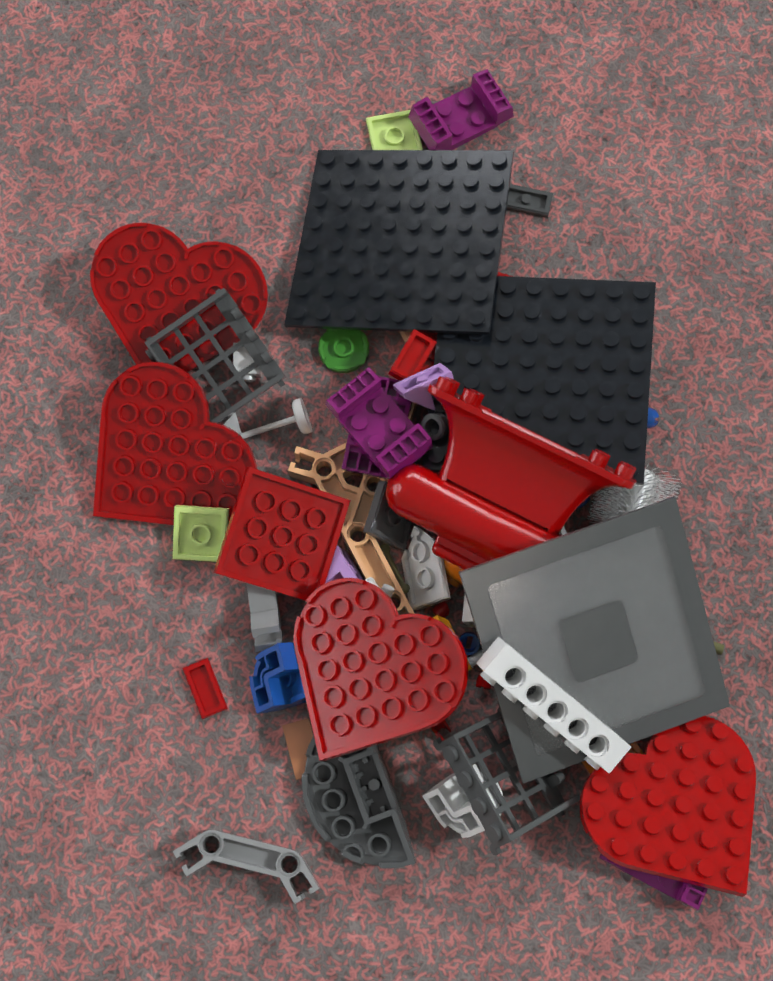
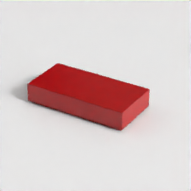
(412, 356)
(205, 688)

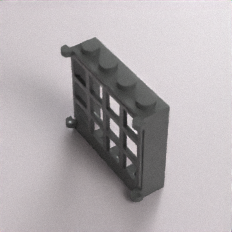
(247, 337)
(479, 798)

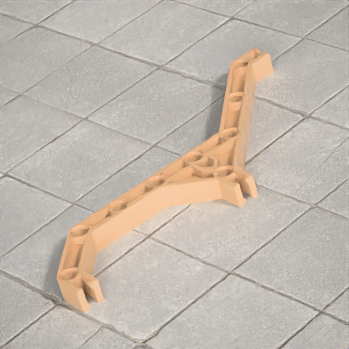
(366, 552)

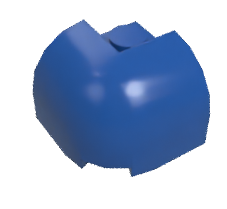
(276, 679)

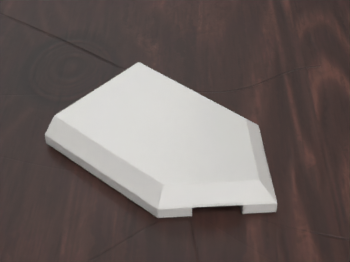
(424, 572)

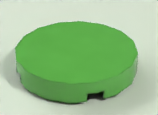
(343, 349)

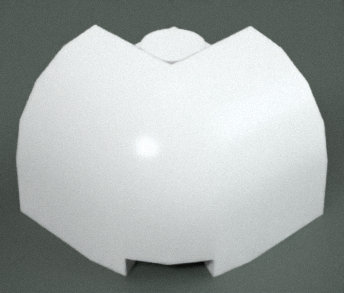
(453, 807)

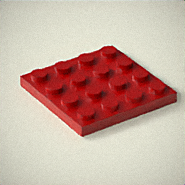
(281, 534)

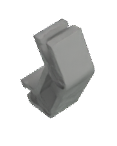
(265, 617)
(249, 855)

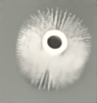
(634, 498)

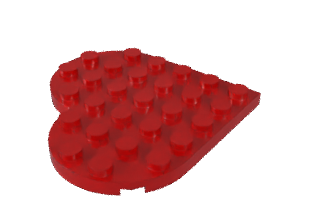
(152, 279)
(163, 448)
(373, 670)
(678, 807)

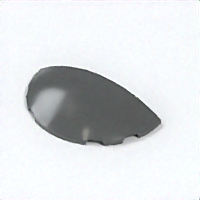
(357, 807)

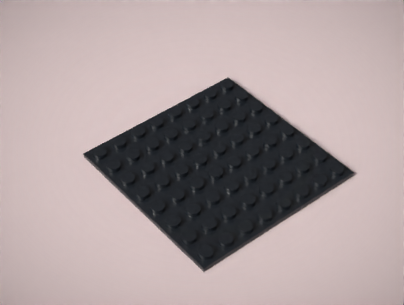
(402, 241)
(562, 364)

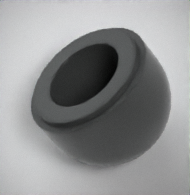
(432, 418)

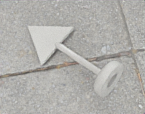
(300, 417)

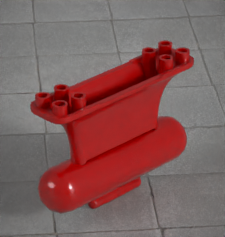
(497, 483)

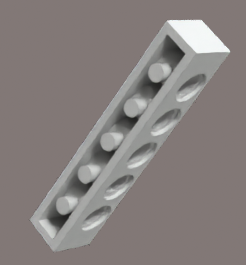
(609, 746)

